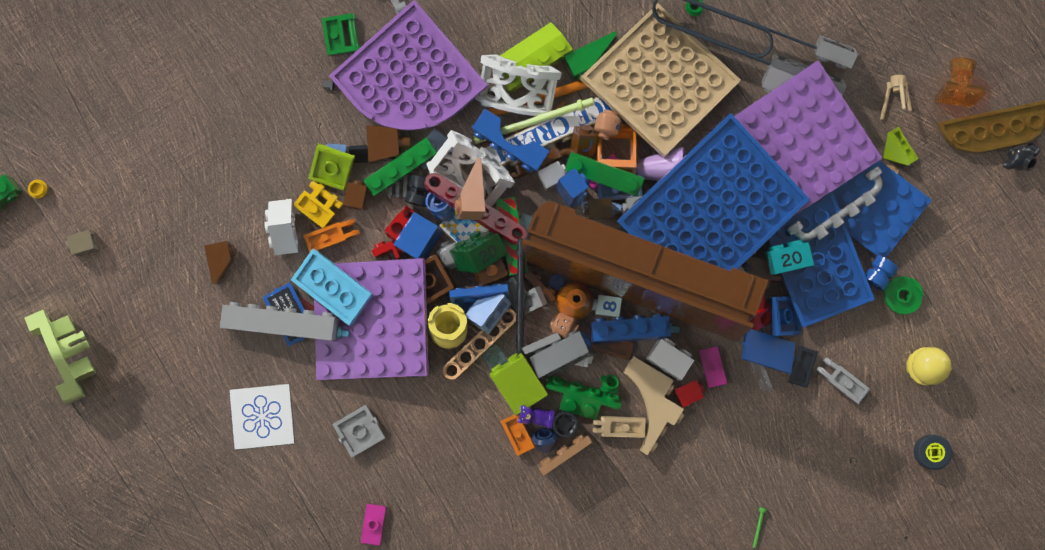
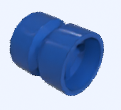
(439, 209)
(881, 272)

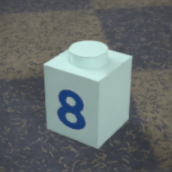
(607, 306)

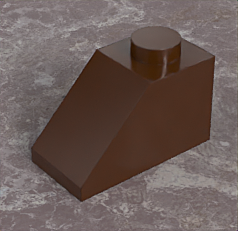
(219, 259)

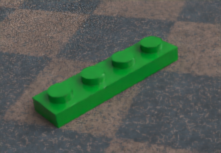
(400, 167)

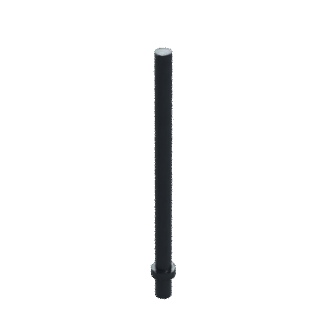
(520, 297)

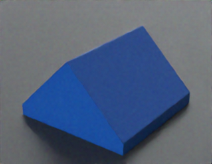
(418, 237)
(783, 317)

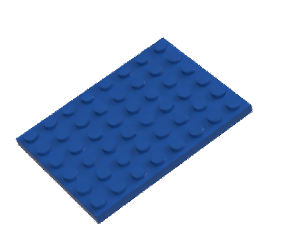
(717, 200)

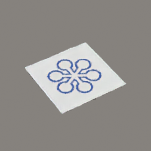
(261, 416)

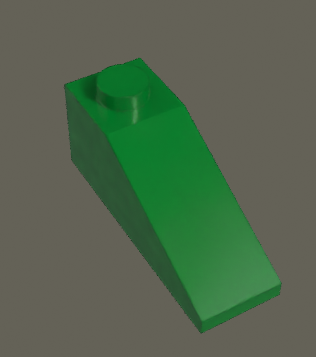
(586, 56)

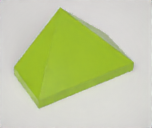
(898, 148)

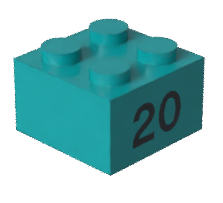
(785, 259)

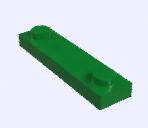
(605, 174)

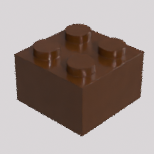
(437, 281)

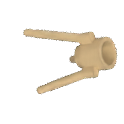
(899, 85)

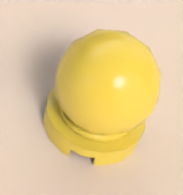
(448, 326)
(929, 366)

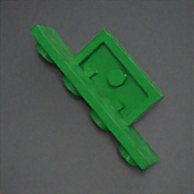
(582, 399)

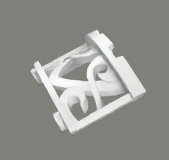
(540, 74)
(462, 146)

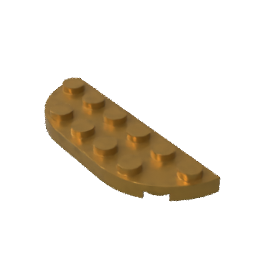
(995, 128)

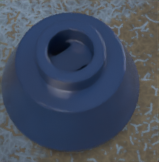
(545, 439)

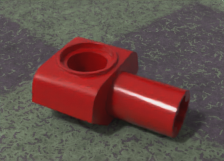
(763, 315)

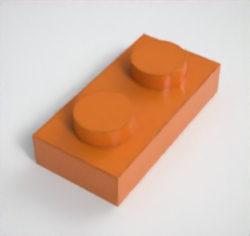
(517, 434)

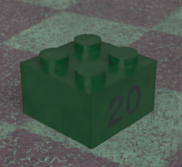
(478, 251)

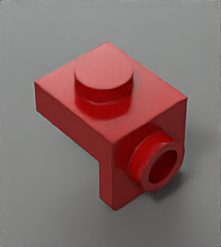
(383, 248)

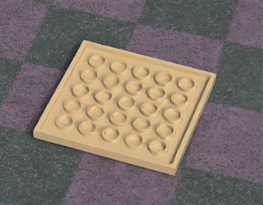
(660, 81)

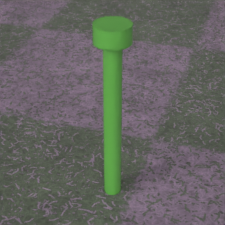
(762, 510)

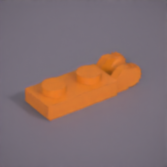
(329, 235)

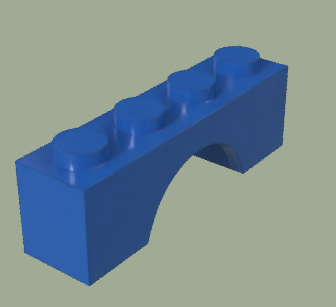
(530, 155)

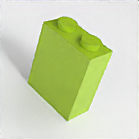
(517, 383)

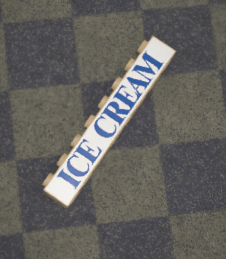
(551, 131)

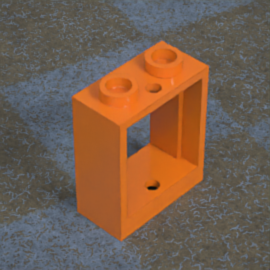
(625, 132)

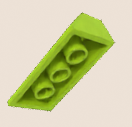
(541, 49)

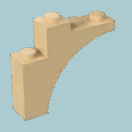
(653, 387)

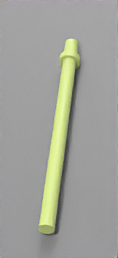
(580, 105)

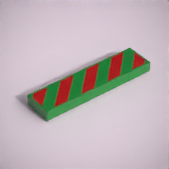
(509, 208)

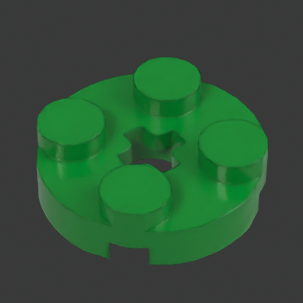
(903, 284)

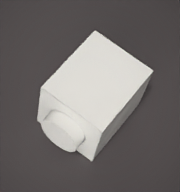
(550, 175)

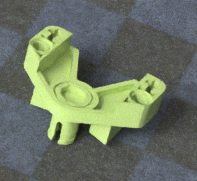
(60, 350)

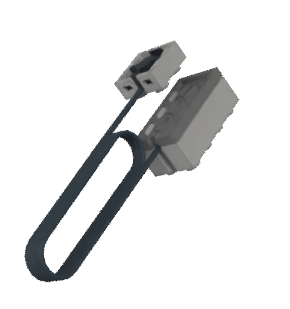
(779, 67)

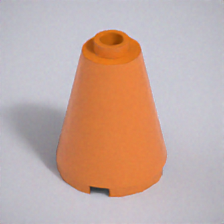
(565, 301)

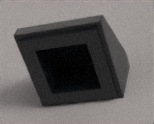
(360, 153)

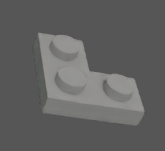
(532, 300)

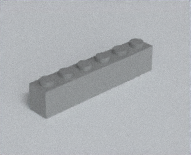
(279, 322)

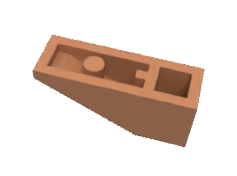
(471, 200)

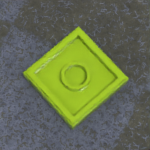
(331, 167)

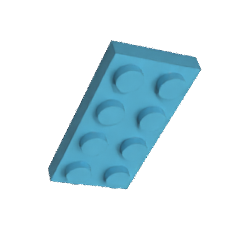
(332, 287)

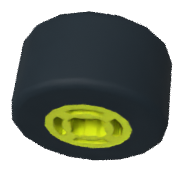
(926, 454)

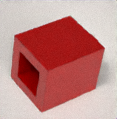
(689, 393)

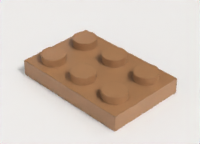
(564, 454)

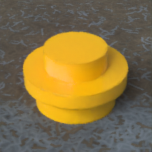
(37, 189)

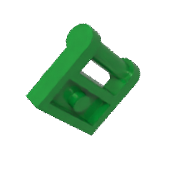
(335, 36)

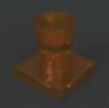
(959, 89)

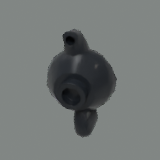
(1022, 157)

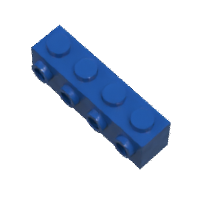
(573, 188)
(630, 330)

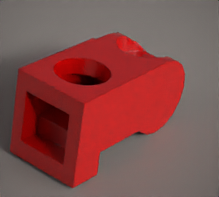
(398, 223)

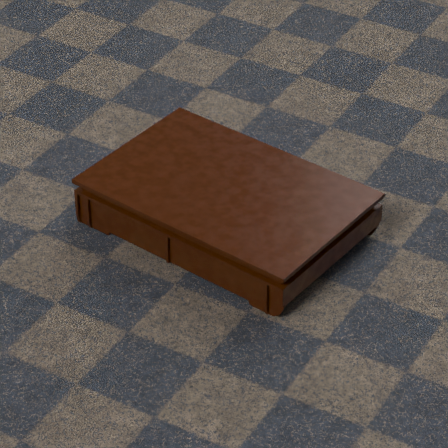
(643, 272)

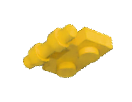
(313, 208)

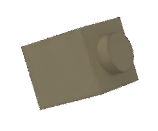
(82, 243)

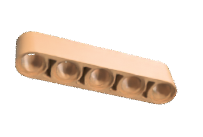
(475, 353)

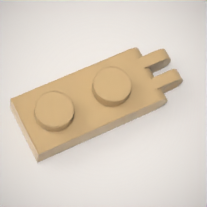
(620, 426)

